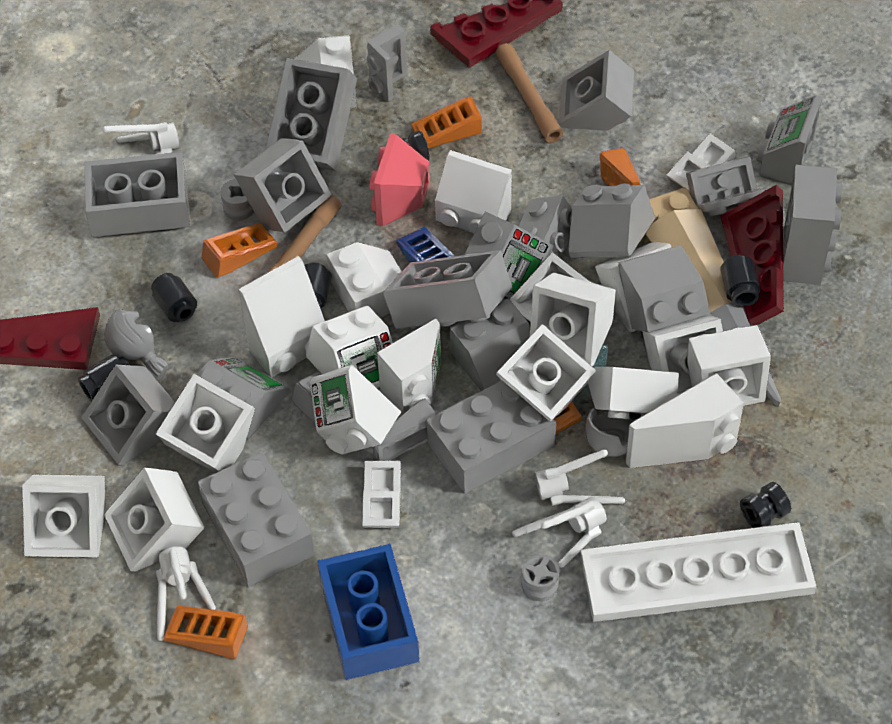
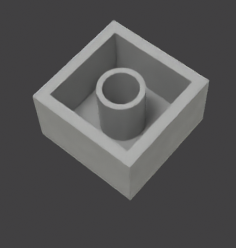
(283, 184)

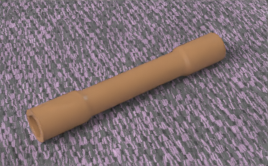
(543, 117)
(318, 220)

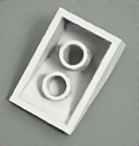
(280, 316)
(687, 427)

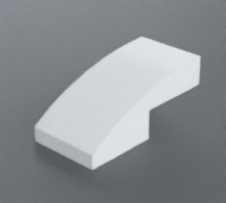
(709, 153)
(382, 494)

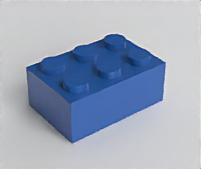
(368, 611)

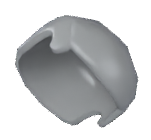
(607, 433)

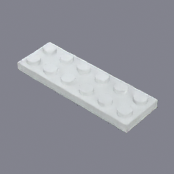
(697, 572)

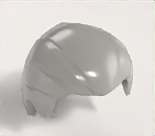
(133, 341)

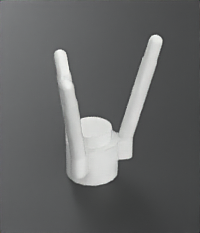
(161, 136)
(554, 481)
(582, 517)
(177, 570)

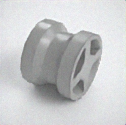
(235, 202)
(537, 569)

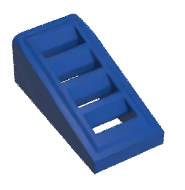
(430, 240)

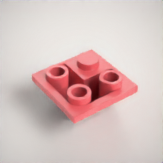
(399, 182)

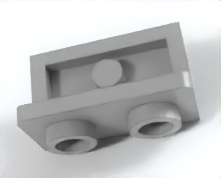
(386, 61)
(723, 185)
(549, 220)

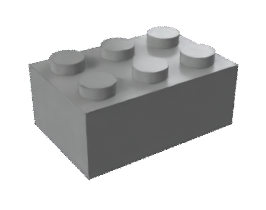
(314, 108)
(136, 194)
(810, 224)
(448, 290)
(488, 435)
(256, 519)

